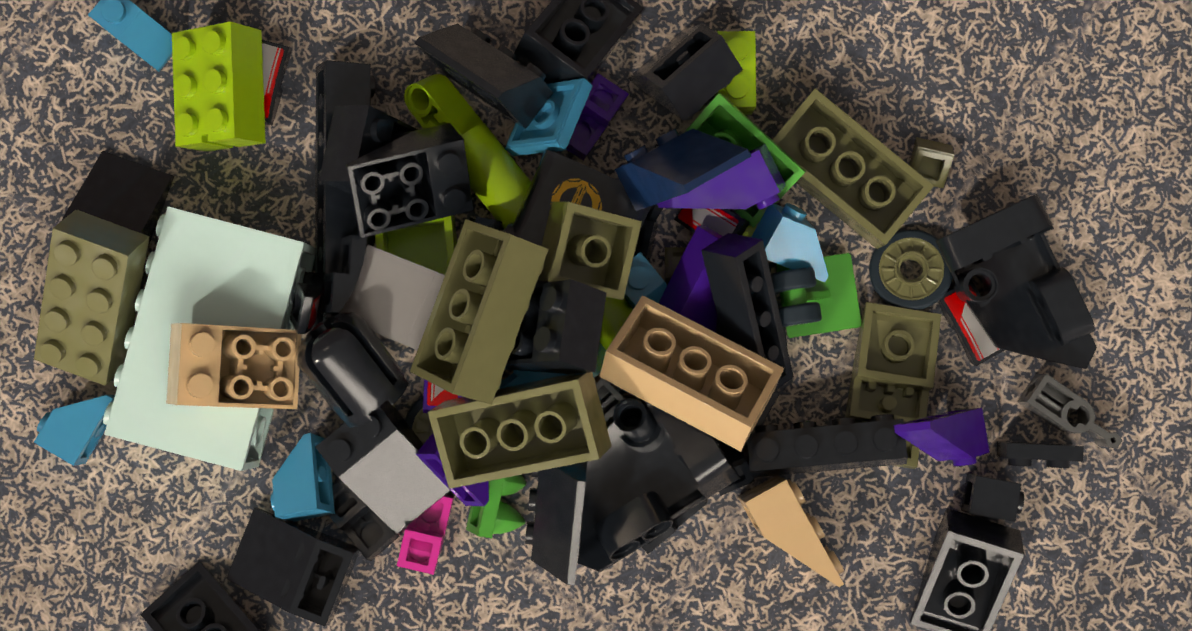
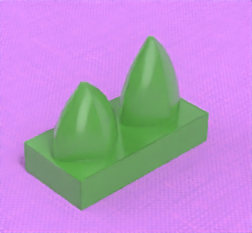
(496, 515)

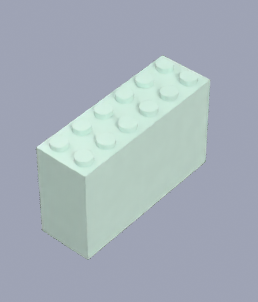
(211, 277)

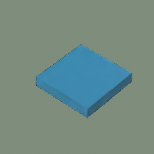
(554, 122)

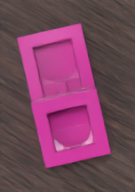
(425, 538)

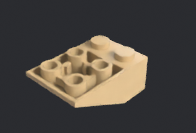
(233, 366)
(778, 517)

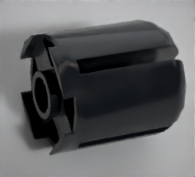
(350, 367)

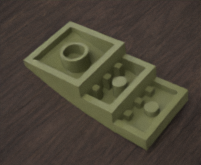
(894, 366)

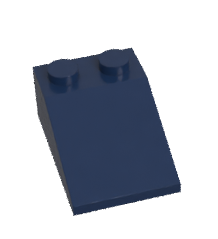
(676, 166)

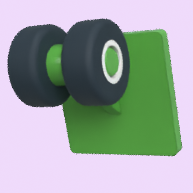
(816, 305)

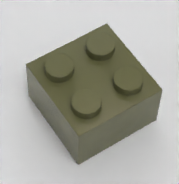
(589, 247)

